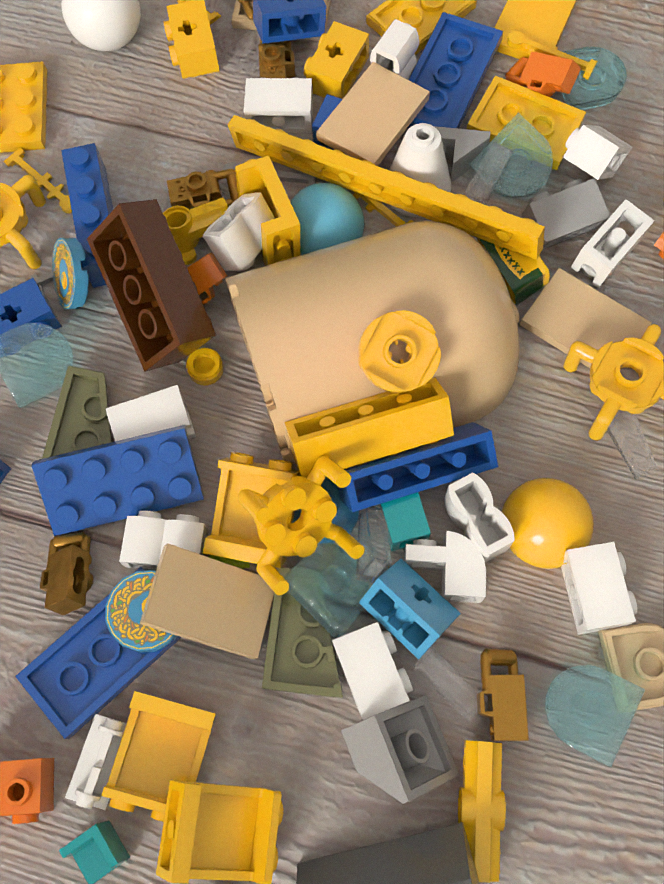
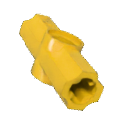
(191, 224)
(483, 806)

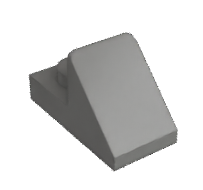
(462, 147)

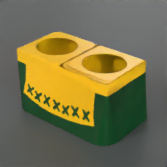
(521, 273)

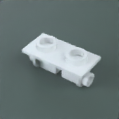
(96, 763)

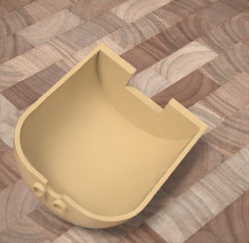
(311, 310)

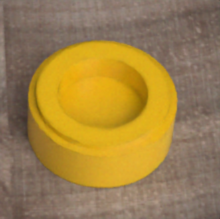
(205, 366)

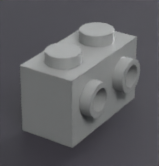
(568, 212)

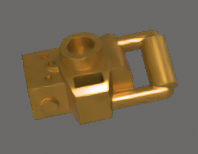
(276, 60)
(201, 188)
(67, 573)
(505, 697)

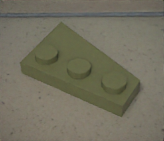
(80, 413)
(299, 651)

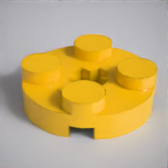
(421, 345)

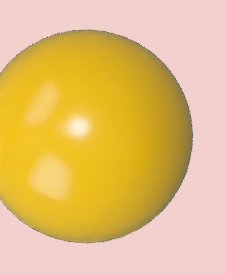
(547, 521)

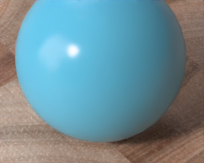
(327, 216)

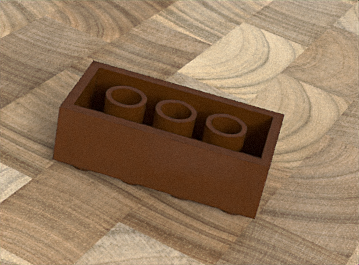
(150, 284)

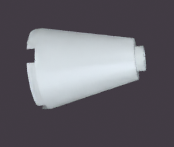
(422, 159)

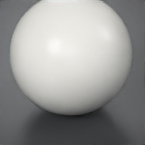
(102, 23)

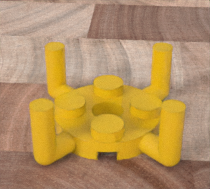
(14, 217)
(609, 383)
(304, 534)

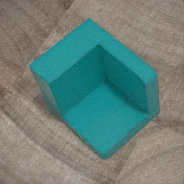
(405, 521)
(97, 851)

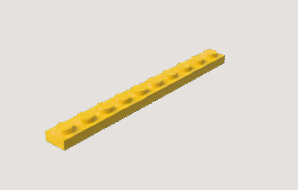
(390, 187)

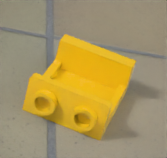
(280, 234)
(233, 526)
(157, 746)
(219, 833)

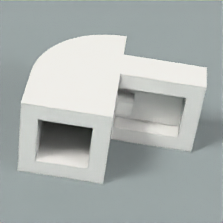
(460, 564)

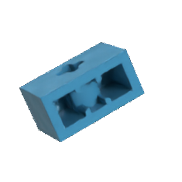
(409, 608)

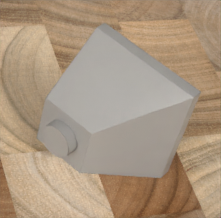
(402, 750)

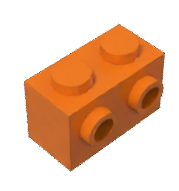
(26, 789)

